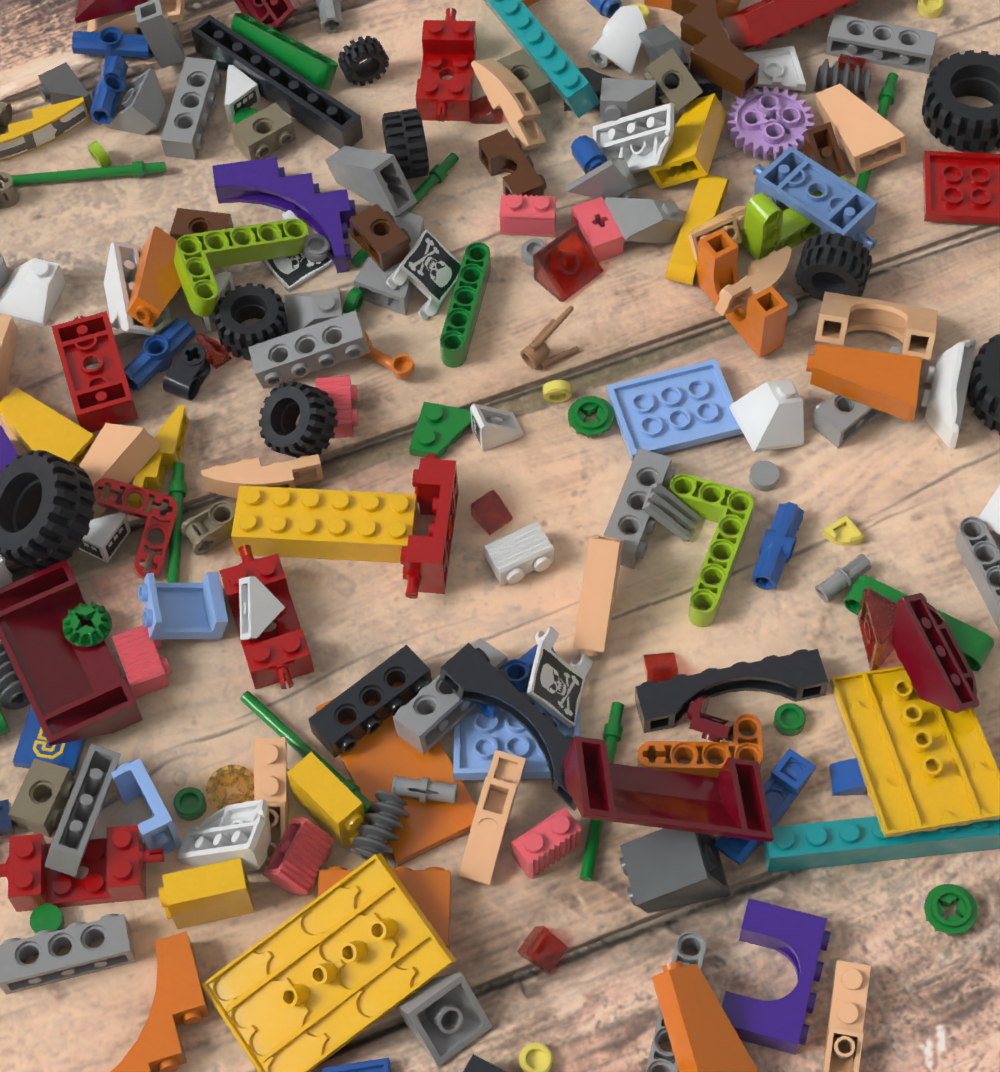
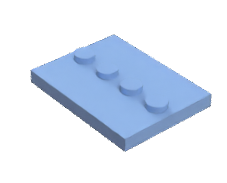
(674, 409)
(480, 736)

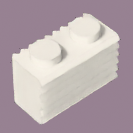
(519, 554)

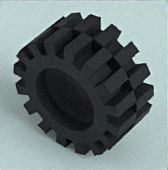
(357, 52)

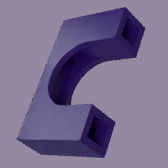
(800, 939)

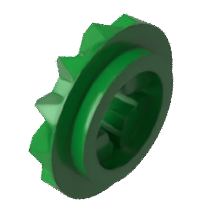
(588, 406)
(87, 635)
(947, 895)

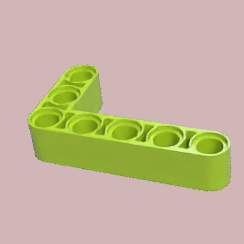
(772, 229)
(202, 251)
(722, 544)

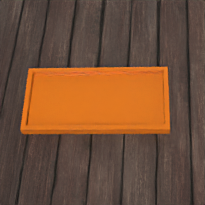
(381, 757)

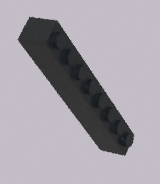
(279, 83)

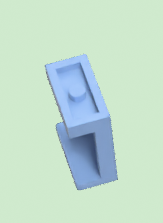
(183, 608)
(135, 782)

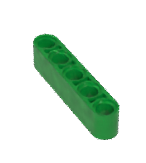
(295, 55)
(465, 305)
(972, 642)

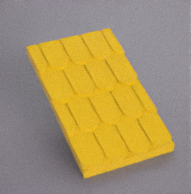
(915, 757)
(329, 971)

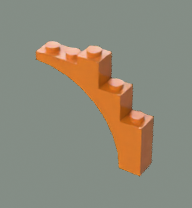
(176, 1002)

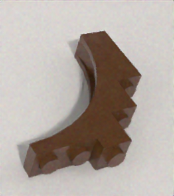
(712, 51)

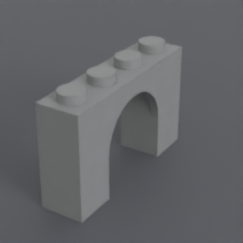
(160, 33)

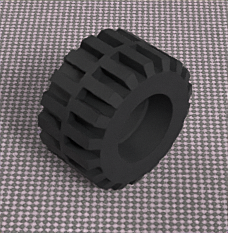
(406, 141)
(833, 265)
(247, 304)
(281, 414)

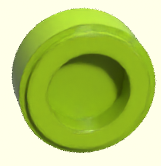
(99, 154)

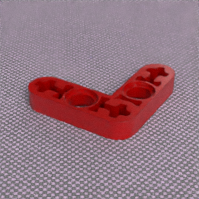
(153, 519)

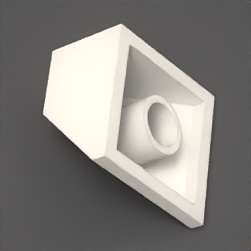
(32, 291)
(771, 416)

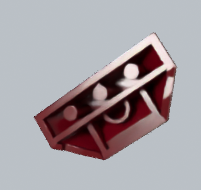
(270, 12)
(932, 656)

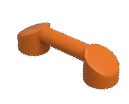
(401, 365)

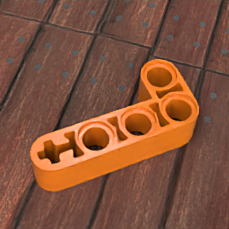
(700, 752)

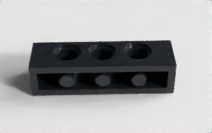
(376, 685)

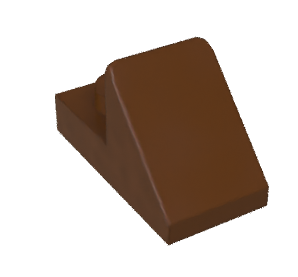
(823, 148)

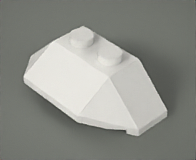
(639, 138)
(118, 285)
(948, 390)
(230, 834)

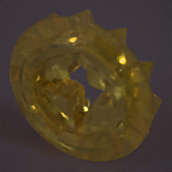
(227, 777)

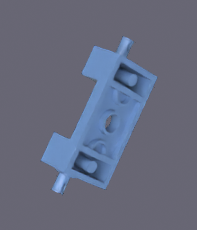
(838, 210)

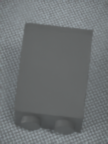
(673, 870)

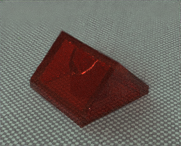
(565, 264)
(876, 626)

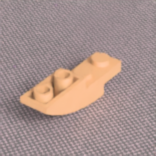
(127, 20)
(509, 94)
(731, 221)
(760, 276)
(247, 472)
(272, 785)
(492, 818)
(846, 1017)

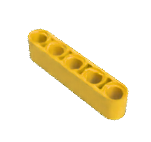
(704, 206)

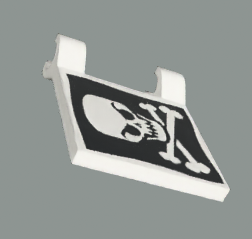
(296, 269)
(430, 270)
(555, 682)

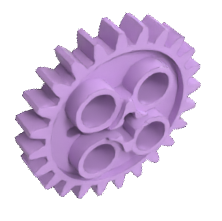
(769, 122)

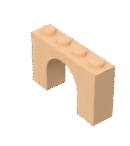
(908, 323)

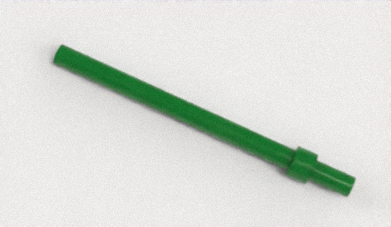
(886, 98)
(137, 169)
(436, 175)
(177, 490)
(612, 734)
(297, 743)

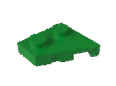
(438, 429)

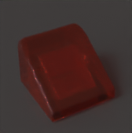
(853, 62)
(483, 113)
(214, 350)
(490, 512)
(660, 666)
(542, 948)

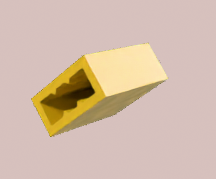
(327, 799)
(206, 893)

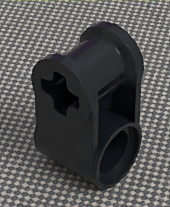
(187, 372)

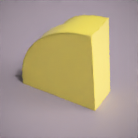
(844, 532)

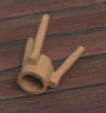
(537, 351)

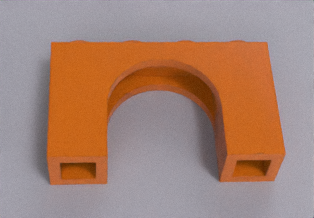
(766, 312)
(428, 888)

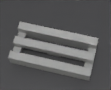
(671, 507)

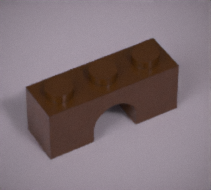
(504, 154)

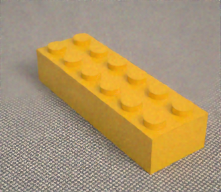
(324, 523)

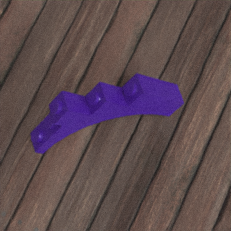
(266, 184)

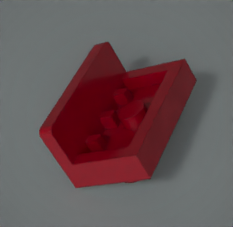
(713, 727)

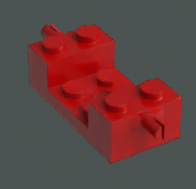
(447, 50)
(97, 393)
(428, 557)
(284, 650)
(113, 876)

